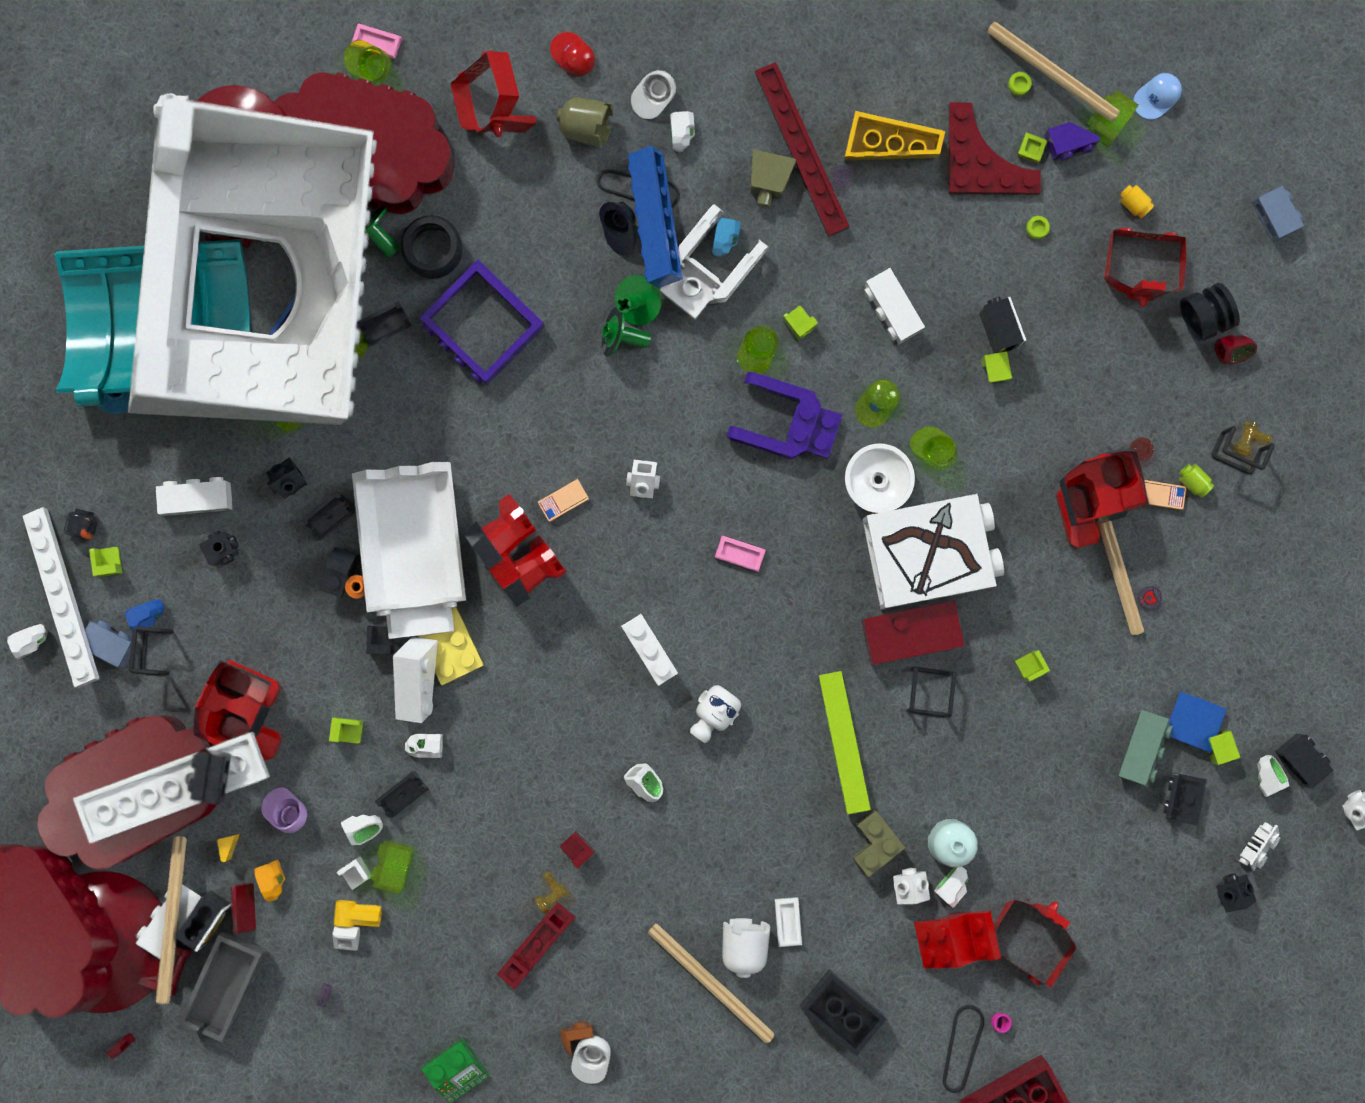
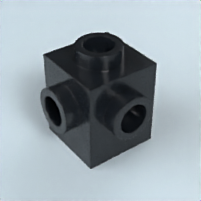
(285, 478)
(212, 547)
(1236, 892)

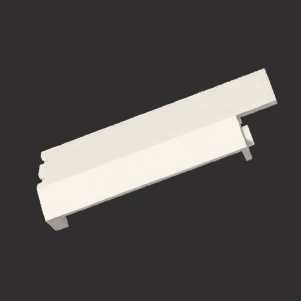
(410, 547)

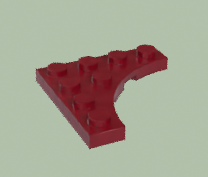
(976, 167)

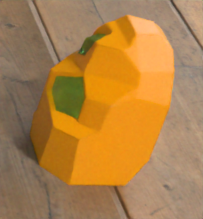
(270, 880)

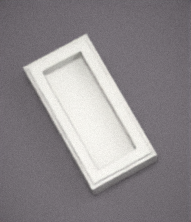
(788, 922)

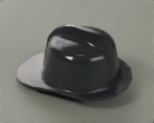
(618, 226)

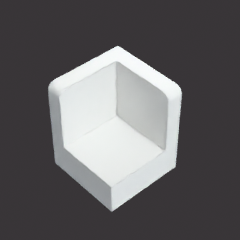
(355, 873)

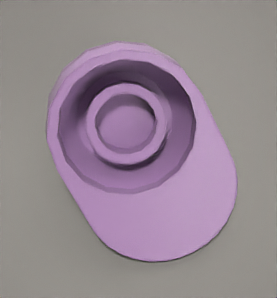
(284, 810)

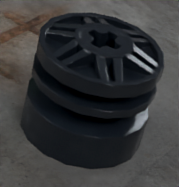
(1209, 312)

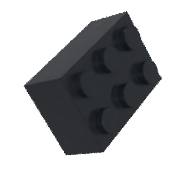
(842, 1012)

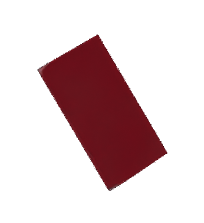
(243, 908)

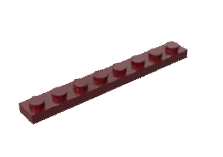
(802, 149)

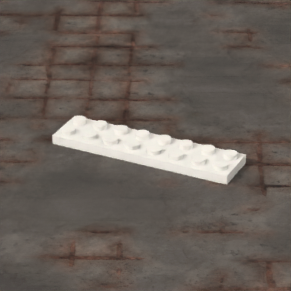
(162, 790)

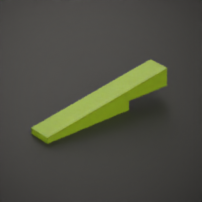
(844, 743)

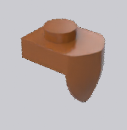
(579, 1031)

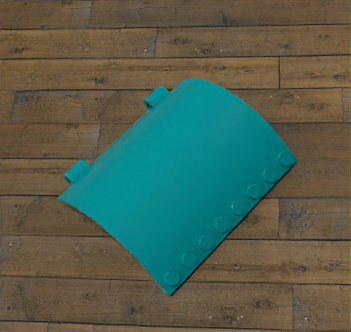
(103, 305)

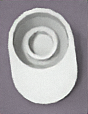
(653, 94)
(591, 1060)

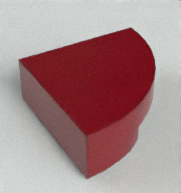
(123, 1044)

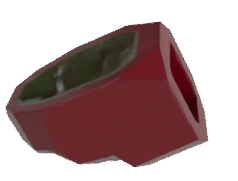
(1235, 349)

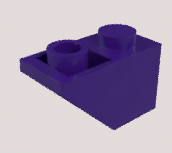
(1069, 139)

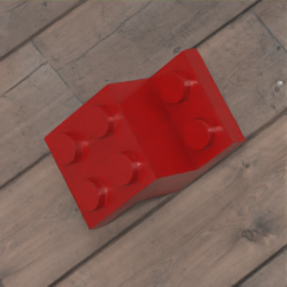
(957, 939)

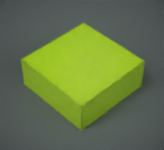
(1032, 147)

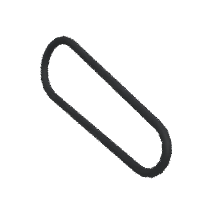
(627, 196)
(951, 1044)

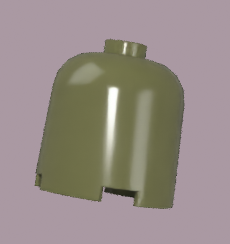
(586, 121)

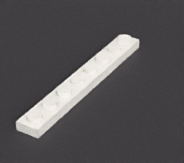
(61, 597)

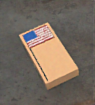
(1165, 495)
(563, 500)

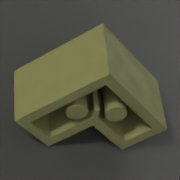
(882, 845)

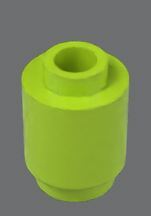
(1196, 480)

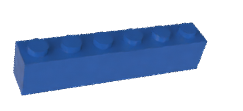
(654, 217)

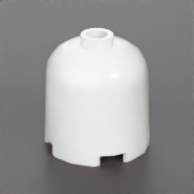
(745, 946)

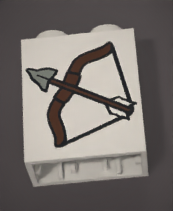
(932, 551)

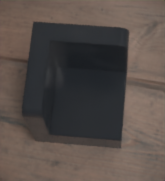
(378, 640)

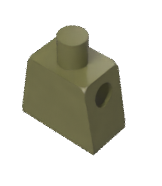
(770, 176)

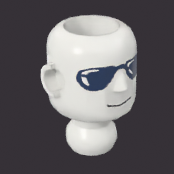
(717, 710)

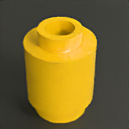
(1136, 201)

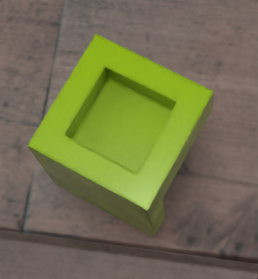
(799, 322)
(997, 367)
(105, 562)
(1031, 666)
(346, 730)
(1223, 748)

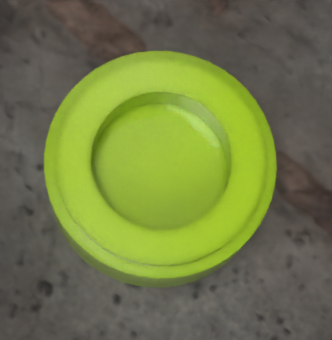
(1019, 84)
(1037, 227)

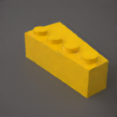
(887, 138)

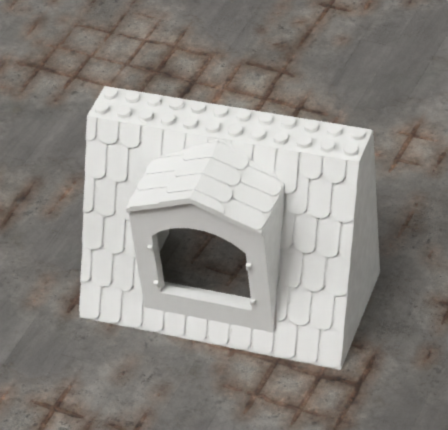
(264, 183)

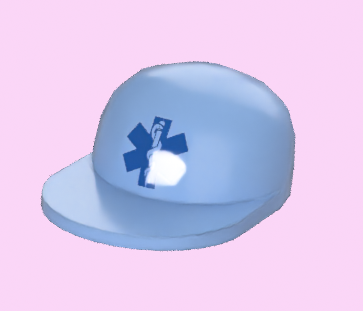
(1158, 96)

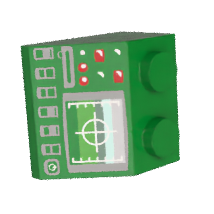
(455, 1070)

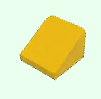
(226, 846)

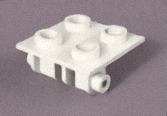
(1270, 839)

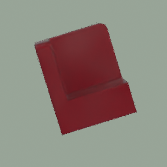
(577, 849)

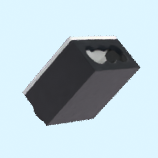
(1002, 325)
(203, 921)

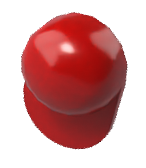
(572, 54)

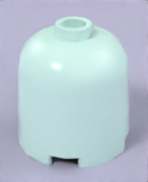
(952, 843)

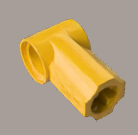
(351, 914)

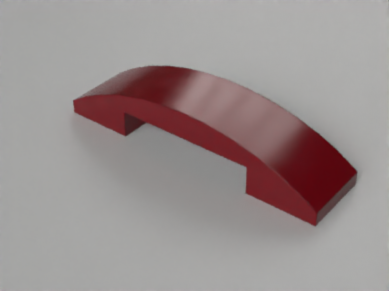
(535, 945)

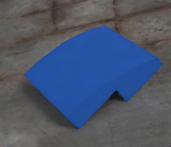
(1196, 721)

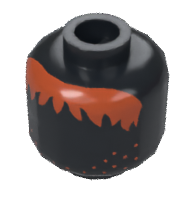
(81, 525)

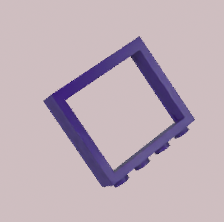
(461, 357)

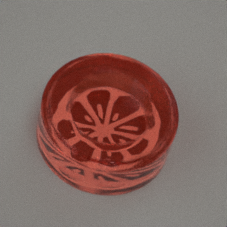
(1143, 447)

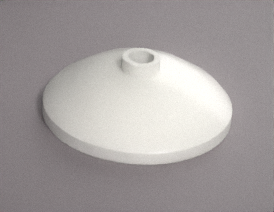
(891, 466)

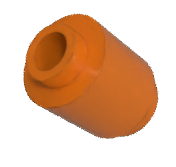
(350, 587)

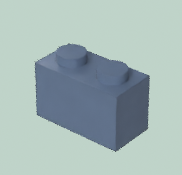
(1278, 214)
(109, 644)

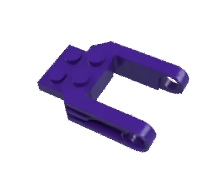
(811, 427)

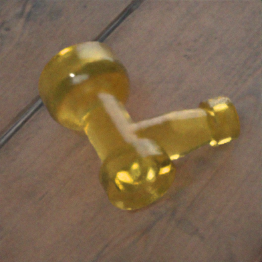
(1243, 447)
(558, 891)

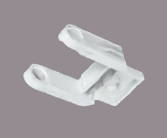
(699, 284)

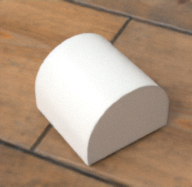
(346, 937)

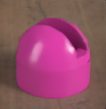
(1004, 1022)

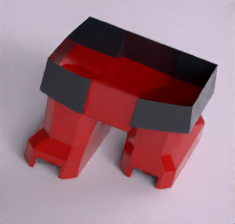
(1107, 494)
(500, 538)
(215, 703)

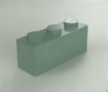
(1146, 748)

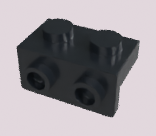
(1185, 798)

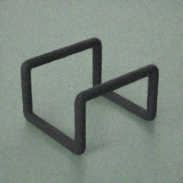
(1254, 464)
(142, 670)
(913, 692)

